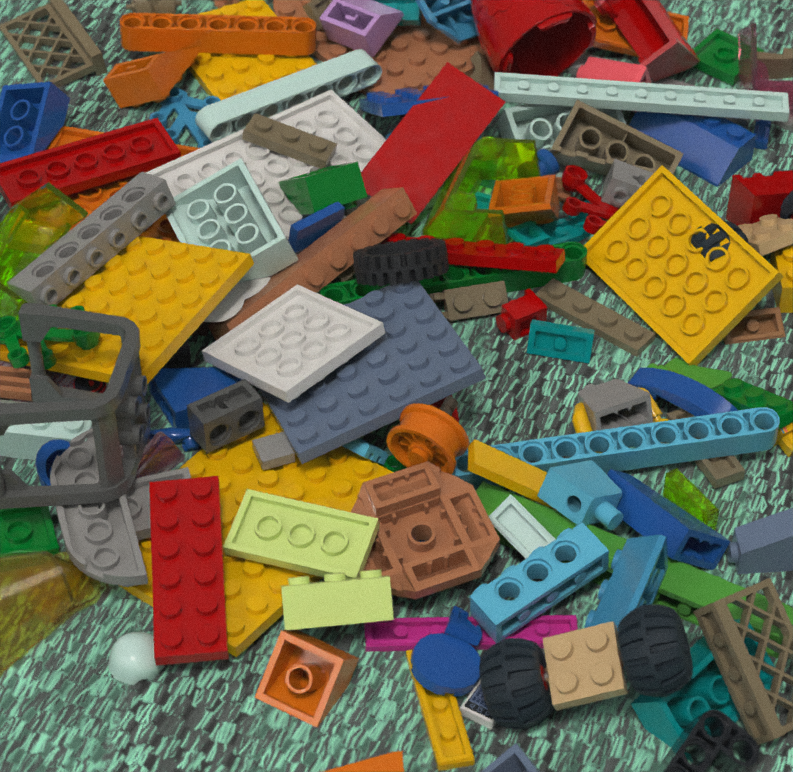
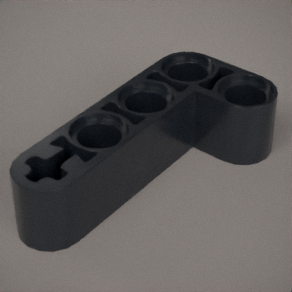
(714, 749)

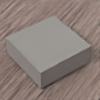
(273, 450)

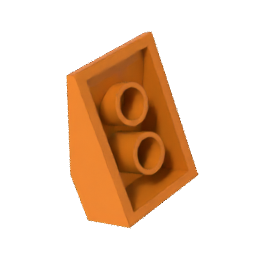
(526, 199)

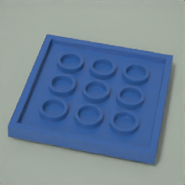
(395, 104)

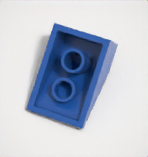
(30, 118)

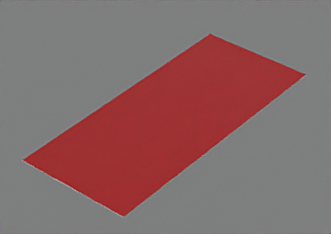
(432, 138)

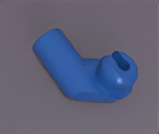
(178, 435)

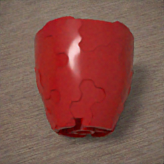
(533, 34)

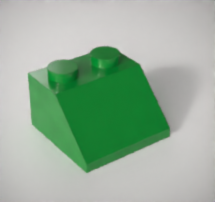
(324, 187)

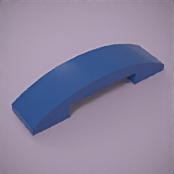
(681, 391)

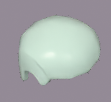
(134, 658)

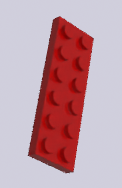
(89, 161)
(188, 571)

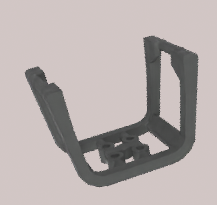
(51, 403)

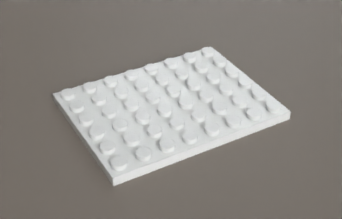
(321, 116)

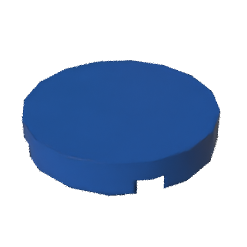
(445, 664)

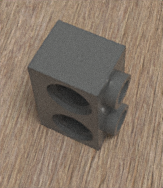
(225, 416)

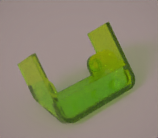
(456, 206)
(28, 232)

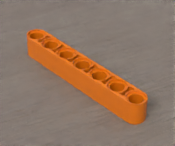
(218, 33)

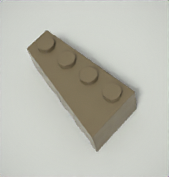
(596, 139)

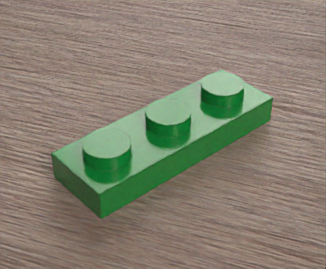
(747, 396)

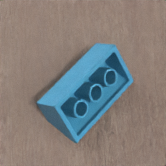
(634, 580)

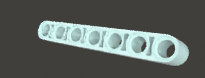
(341, 75)

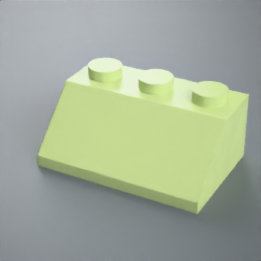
(337, 600)

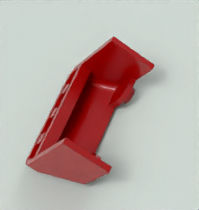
(651, 35)

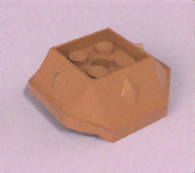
(432, 508)

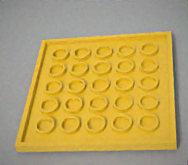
(159, 287)

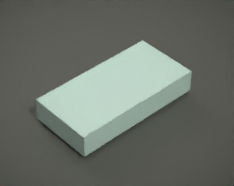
(519, 526)

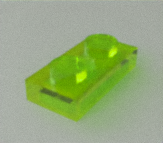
(690, 498)

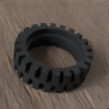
(401, 261)

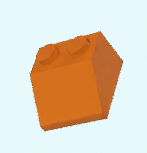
(305, 676)

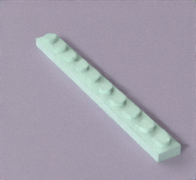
(643, 96)

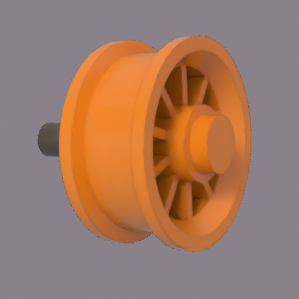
(428, 436)

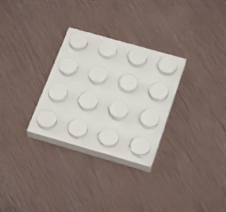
(293, 342)

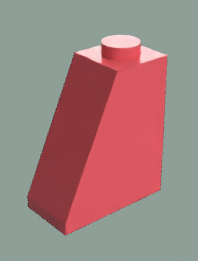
(613, 70)

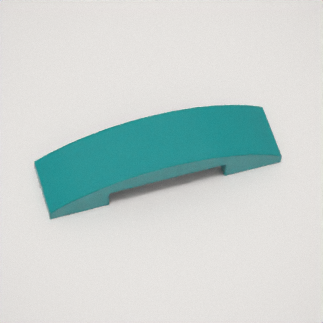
(559, 231)

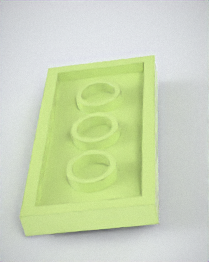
(301, 535)

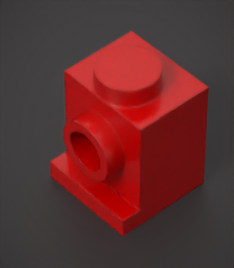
(518, 314)

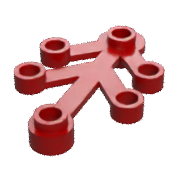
(573, 181)

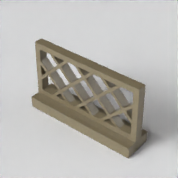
(71, 35)
(742, 670)

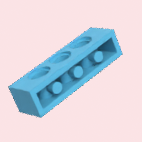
(532, 598)

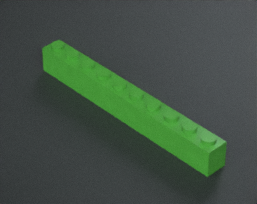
(682, 587)

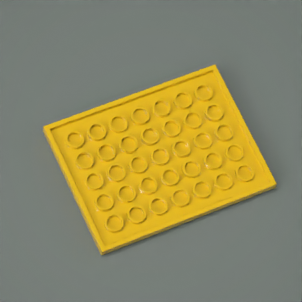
(253, 586)

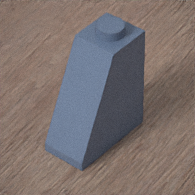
(763, 544)

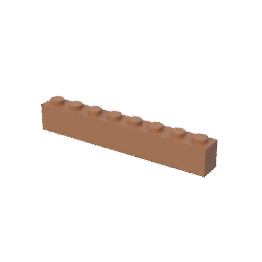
(330, 253)

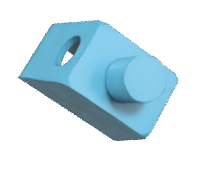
(582, 494)

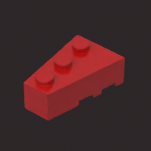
(757, 196)

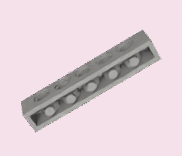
(94, 241)

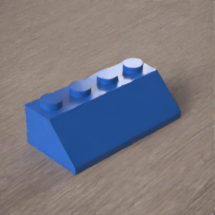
(711, 145)

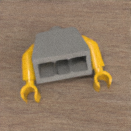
(613, 406)

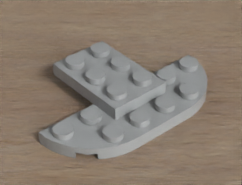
(105, 535)

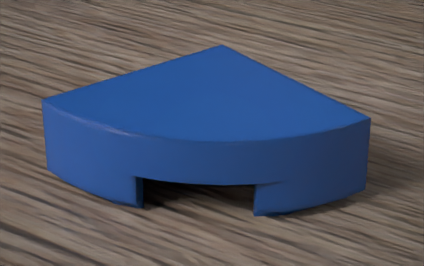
(462, 628)

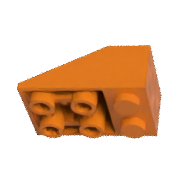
(148, 77)

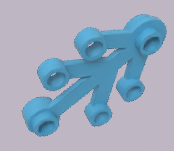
(178, 102)

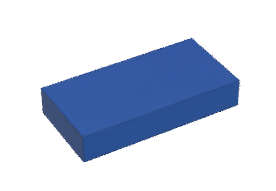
(314, 226)

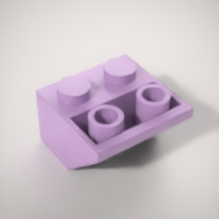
(360, 23)

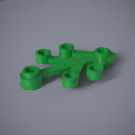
(11, 333)

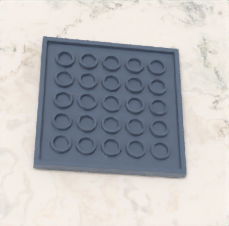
(411, 363)

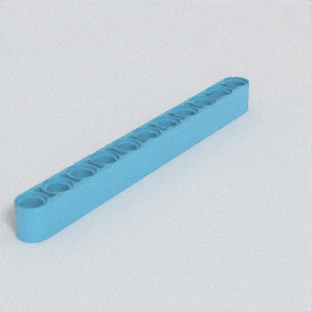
(647, 440)

